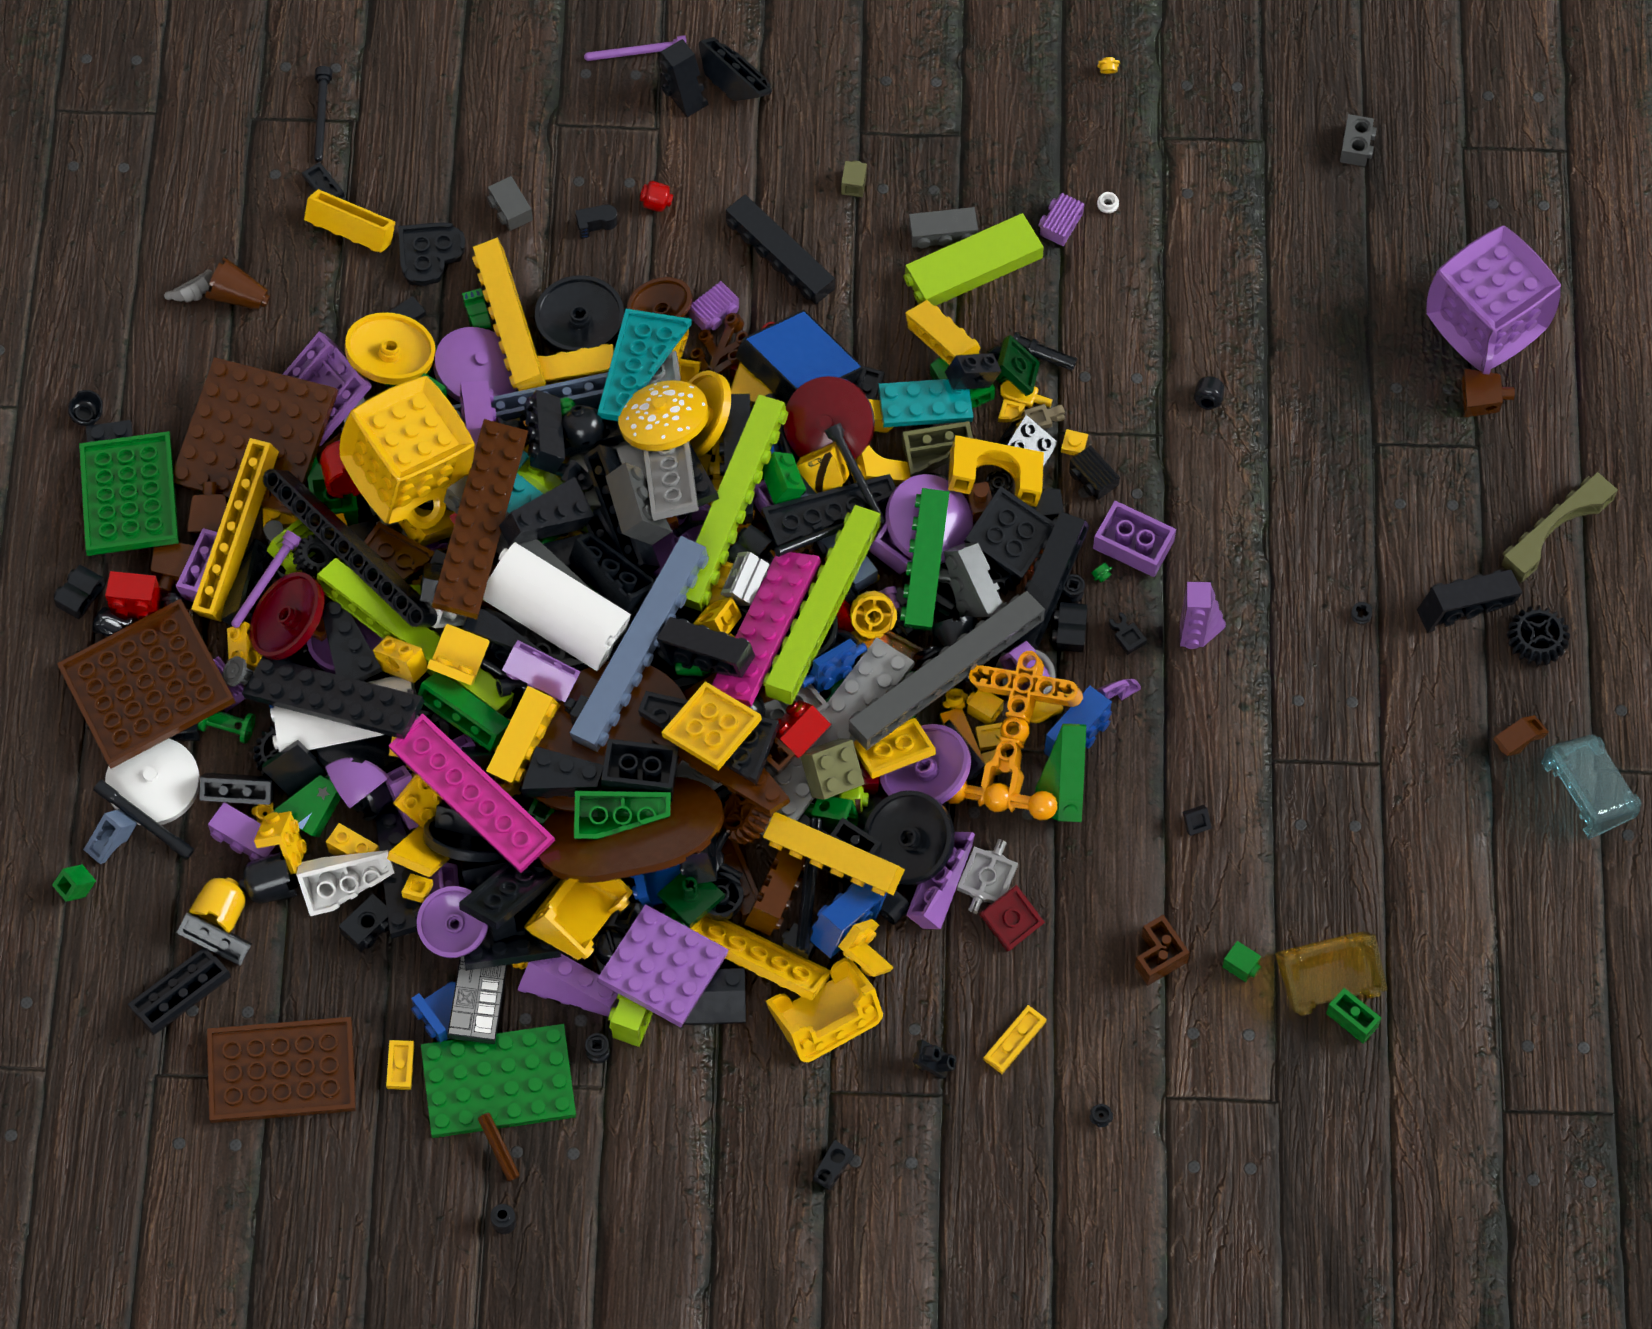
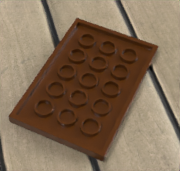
(281, 1069)

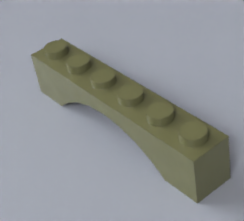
(1590, 498)

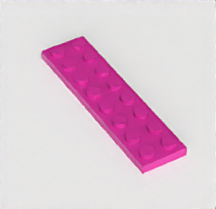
(770, 621)
(472, 793)

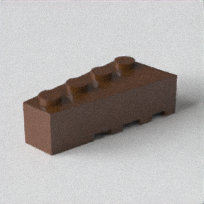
(775, 892)

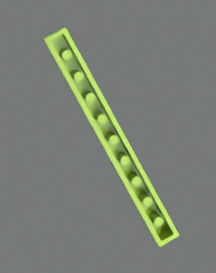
(735, 493)
(822, 604)
(368, 607)

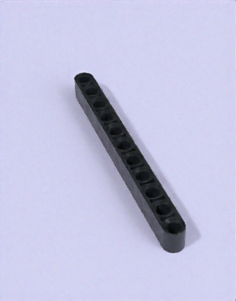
(350, 548)

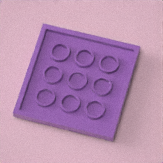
(662, 965)

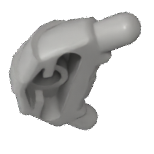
(192, 289)

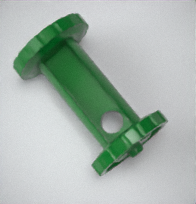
(227, 722)

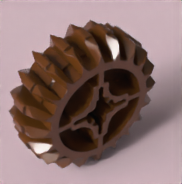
(743, 819)

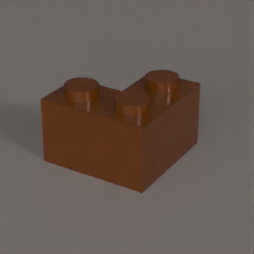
(1165, 951)

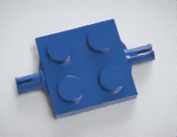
(833, 665)

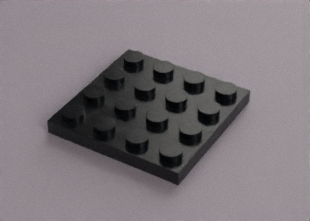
(513, 949)

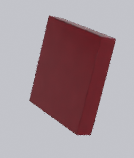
(1011, 918)

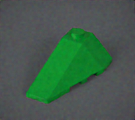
(1065, 772)
(612, 812)

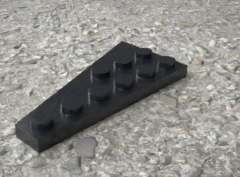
(749, 756)

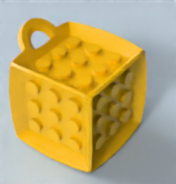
(406, 451)

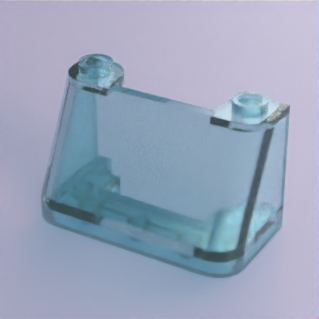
(1592, 783)

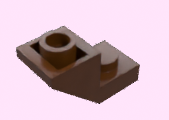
(1519, 735)

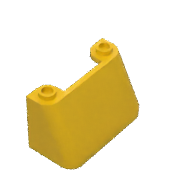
(576, 913)
(833, 1017)

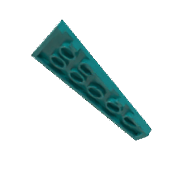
(639, 352)

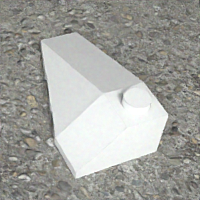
(335, 879)

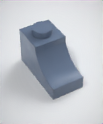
(109, 834)

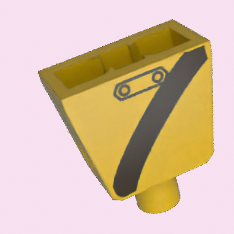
(824, 468)

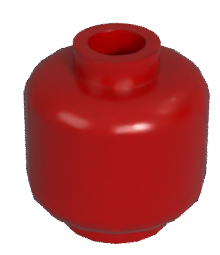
(656, 196)

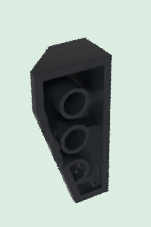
(251, 571)
(500, 635)

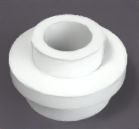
(1110, 198)

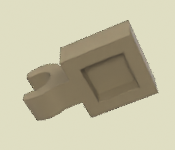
(1045, 416)

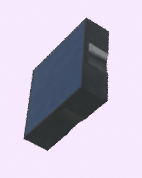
(795, 353)

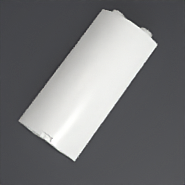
(555, 606)
(320, 732)

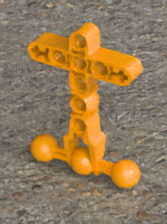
(998, 795)

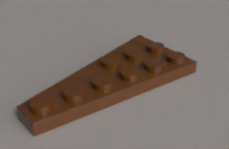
(398, 551)
(765, 795)

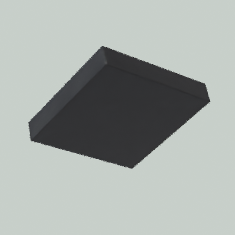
(293, 768)

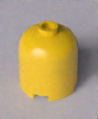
(220, 902)

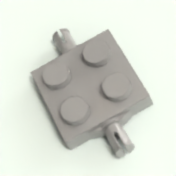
(987, 875)

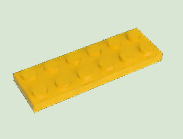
(765, 957)

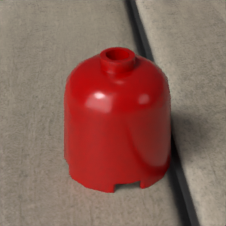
(335, 474)

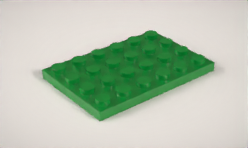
(128, 493)
(515, 1080)

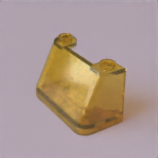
(1323, 968)

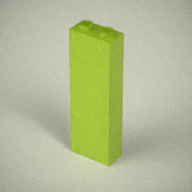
(974, 261)

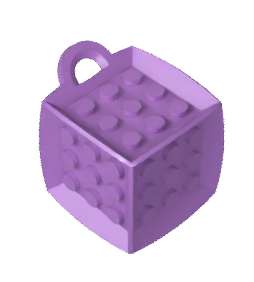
(1493, 298)

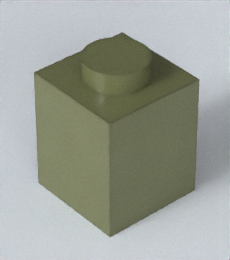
(854, 178)

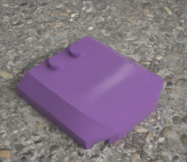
(327, 365)

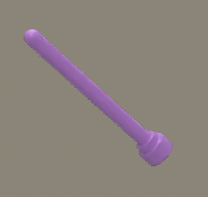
(628, 51)
(289, 543)

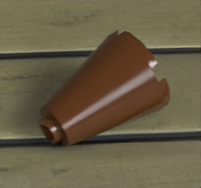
(236, 287)

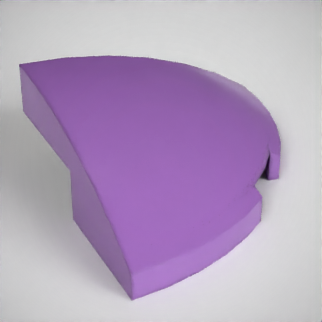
(1122, 688)
(355, 779)

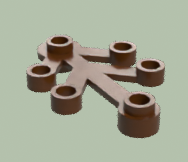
(733, 324)

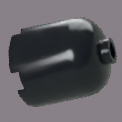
(268, 879)

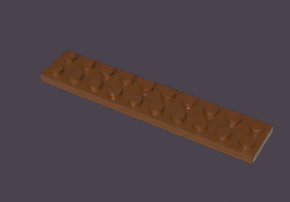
(478, 519)

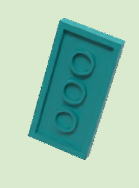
(923, 403)

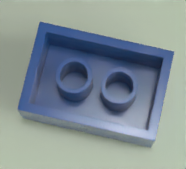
(1092, 711)
(838, 918)

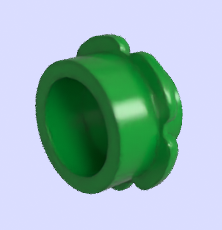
(1102, 572)

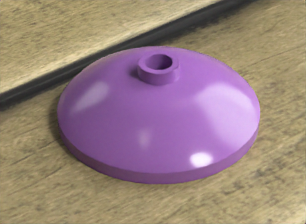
(436, 922)

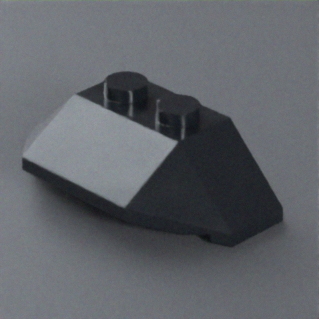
(731, 71)

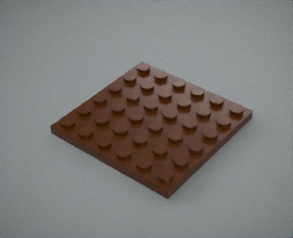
(254, 404)
(146, 683)

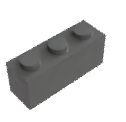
(942, 227)

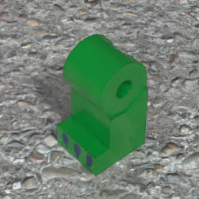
(476, 309)

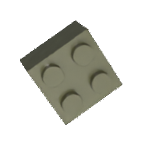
(832, 768)

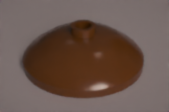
(662, 296)

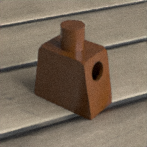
(1483, 393)
(978, 499)
(207, 509)
(169, 563)
(779, 756)

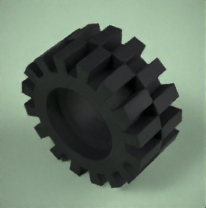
(305, 563)

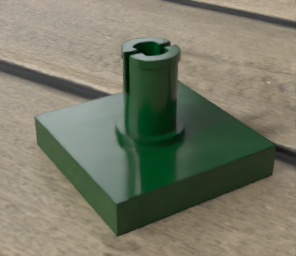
(1017, 366)
(689, 899)

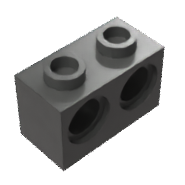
(1358, 140)

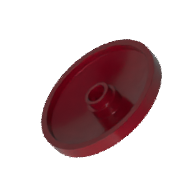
(822, 405)
(287, 616)

